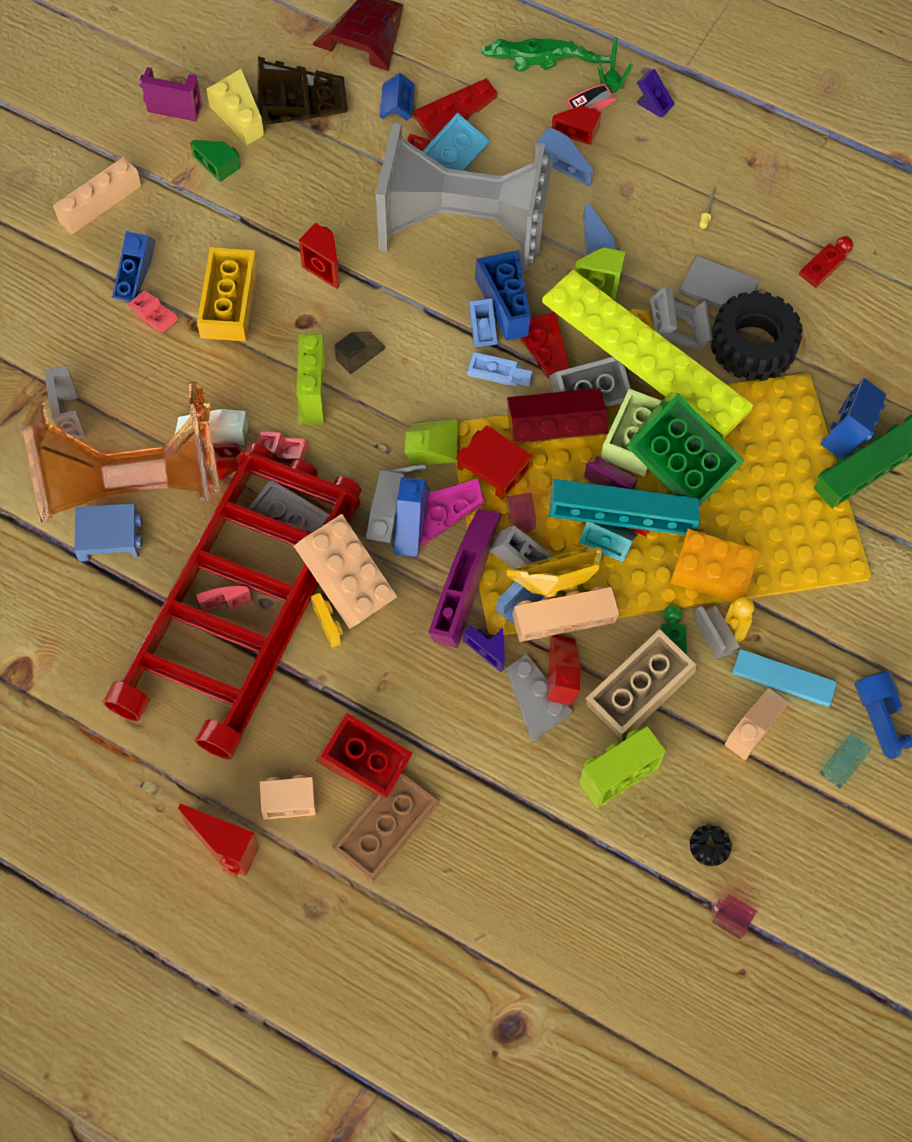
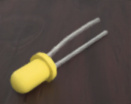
(706, 217)

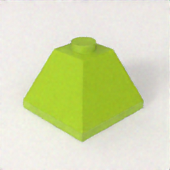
(432, 442)

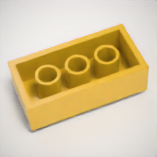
(227, 294)

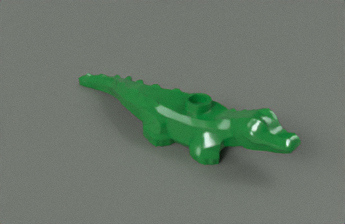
(540, 52)

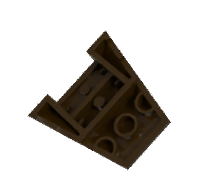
(297, 94)

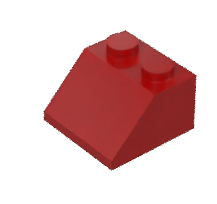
(319, 254)

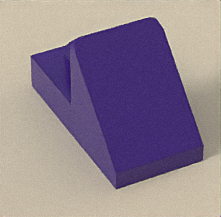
(655, 94)
(490, 650)

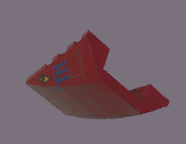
(367, 27)

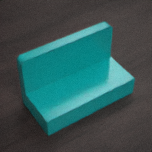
(613, 540)

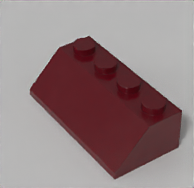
(557, 416)

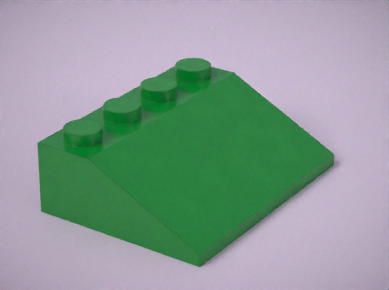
(683, 450)

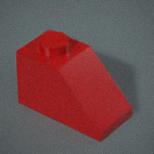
(578, 123)

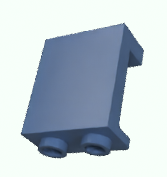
(107, 530)

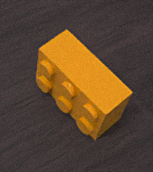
(715, 566)

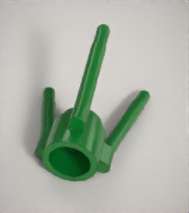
(612, 78)

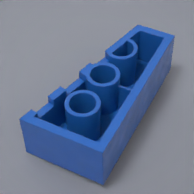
(502, 280)

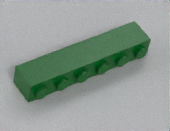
(866, 464)

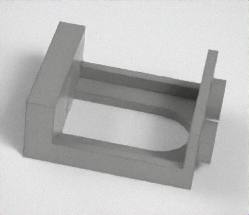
(664, 318)
(62, 388)

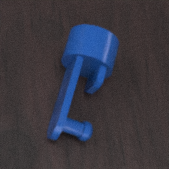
(881, 700)

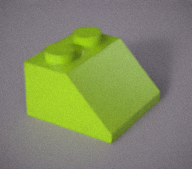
(603, 269)

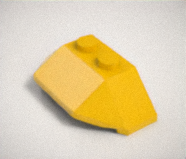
(558, 572)

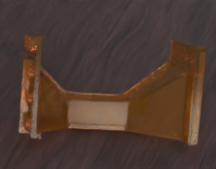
(72, 473)

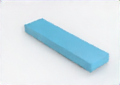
(784, 677)

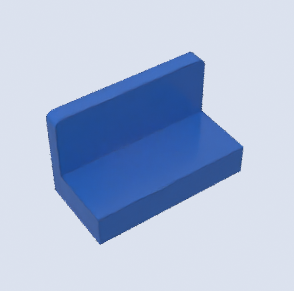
(397, 97)

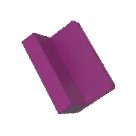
(606, 474)

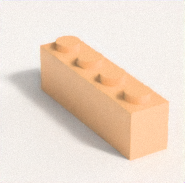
(97, 195)
(565, 613)

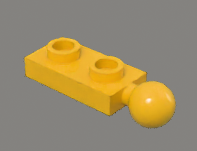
(740, 617)

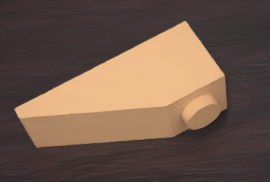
(756, 723)

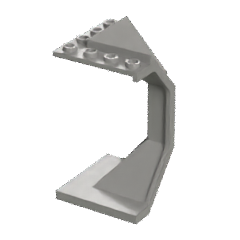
(419, 187)

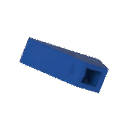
(133, 265)

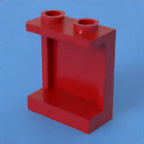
(495, 460)

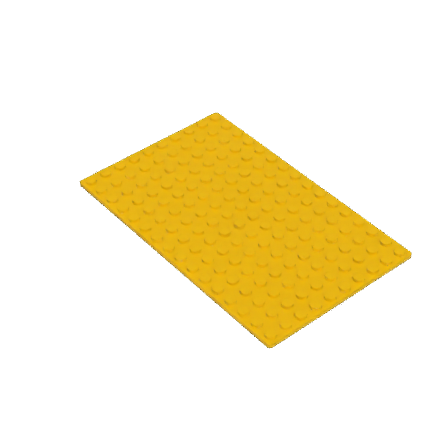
(761, 505)

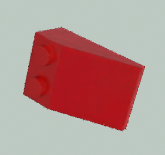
(364, 756)
(227, 843)

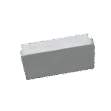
(715, 632)

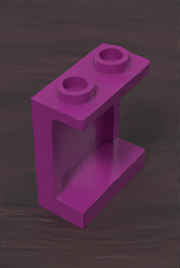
(171, 97)

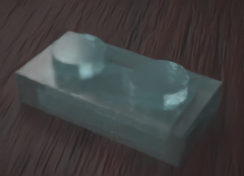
(845, 761)

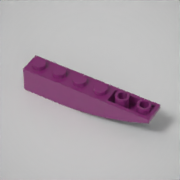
(464, 579)

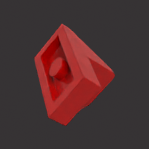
(226, 459)

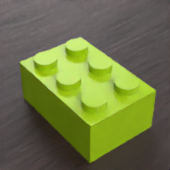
(621, 766)

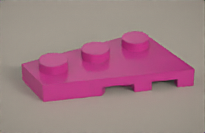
(450, 506)

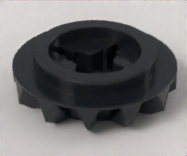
(702, 853)

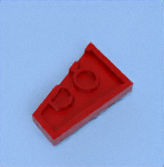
(546, 343)

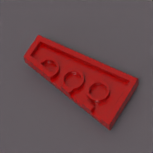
(465, 102)

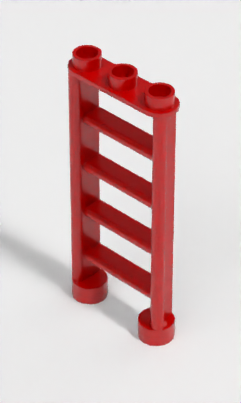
(218, 737)

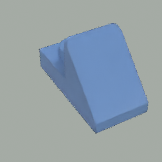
(482, 322)

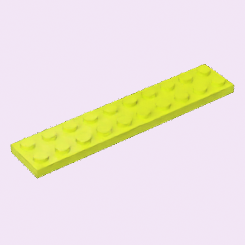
(646, 352)

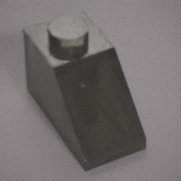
(357, 350)

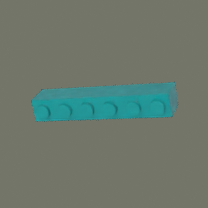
(623, 507)

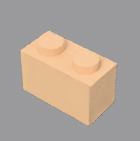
(287, 797)

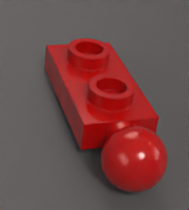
(826, 261)

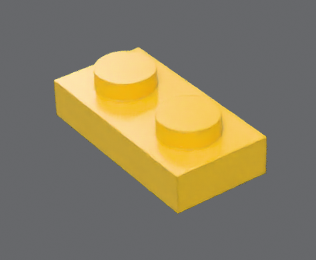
(323, 610)

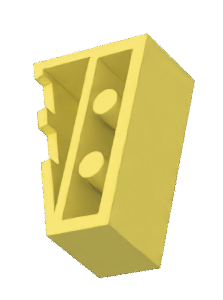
(236, 107)

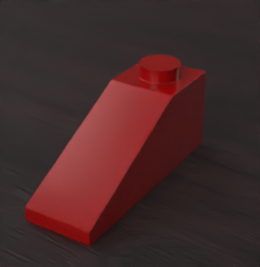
(563, 670)

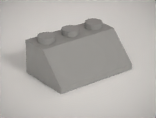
(604, 374)

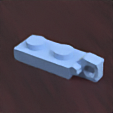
(498, 370)

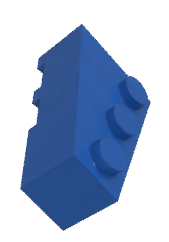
(857, 419)

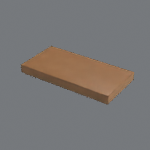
(385, 827)

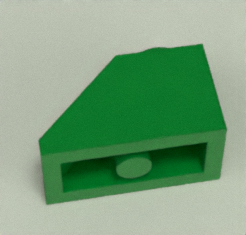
(216, 157)

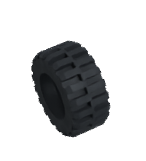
(760, 312)

